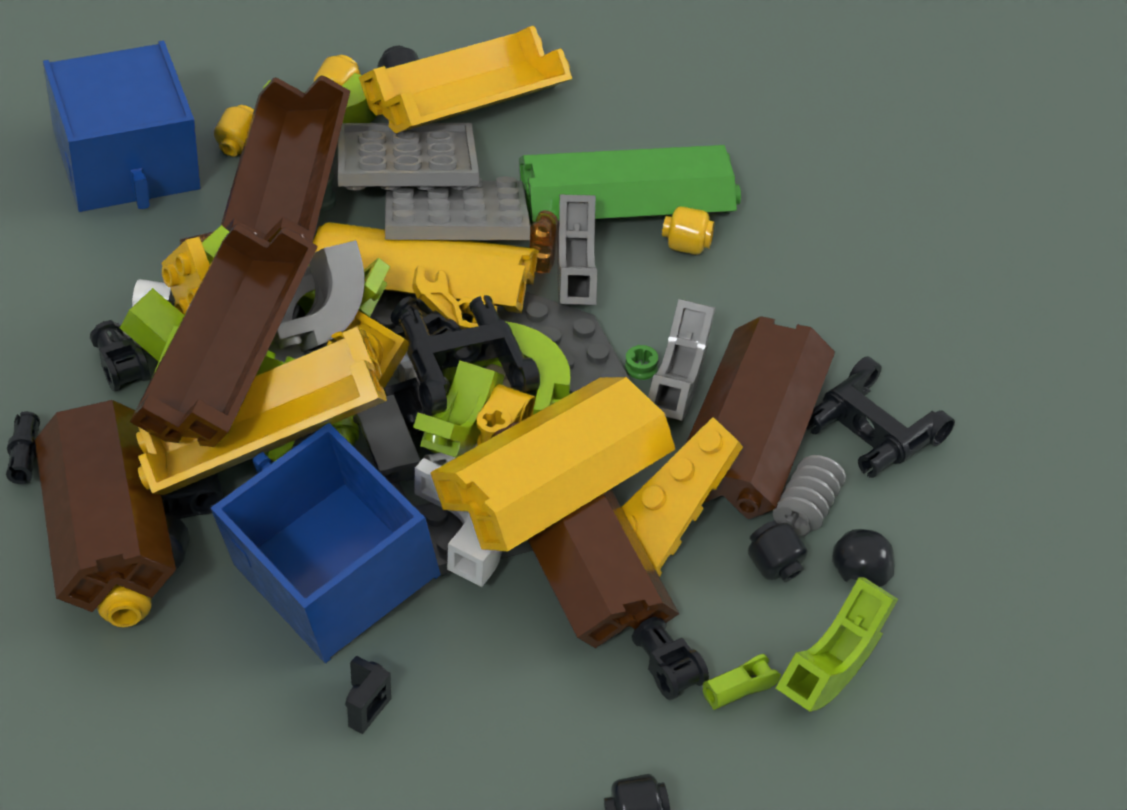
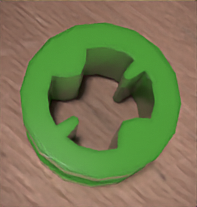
(643, 353)

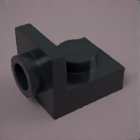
(369, 693)

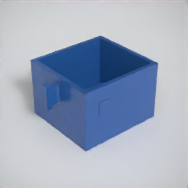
(122, 127)
(326, 540)

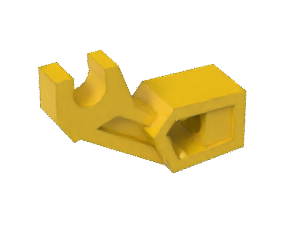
(438, 298)

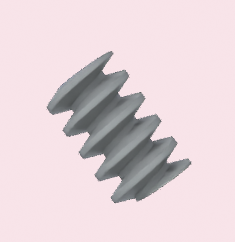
(810, 494)

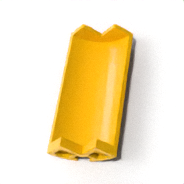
(469, 265)

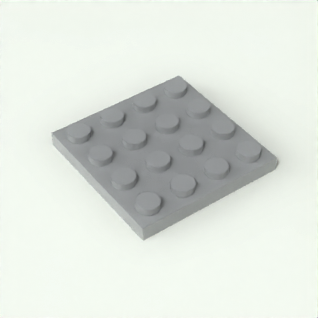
(416, 157)
(479, 213)

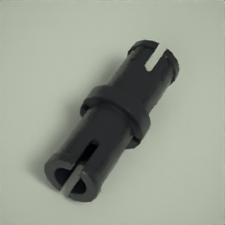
(22, 448)

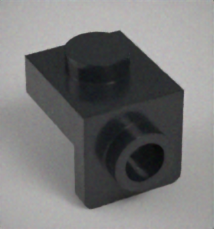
(408, 401)

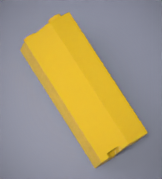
(463, 80)
(276, 410)
(554, 461)

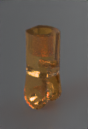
(543, 238)

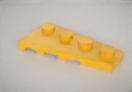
(676, 492)

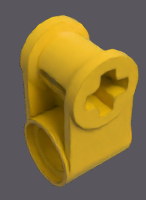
(502, 409)

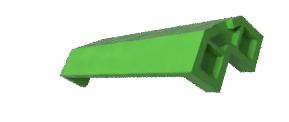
(633, 181)

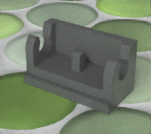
(389, 440)

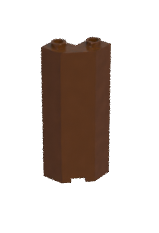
(287, 158)
(224, 336)
(765, 401)
(96, 508)
(600, 570)

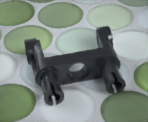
(443, 351)
(890, 438)

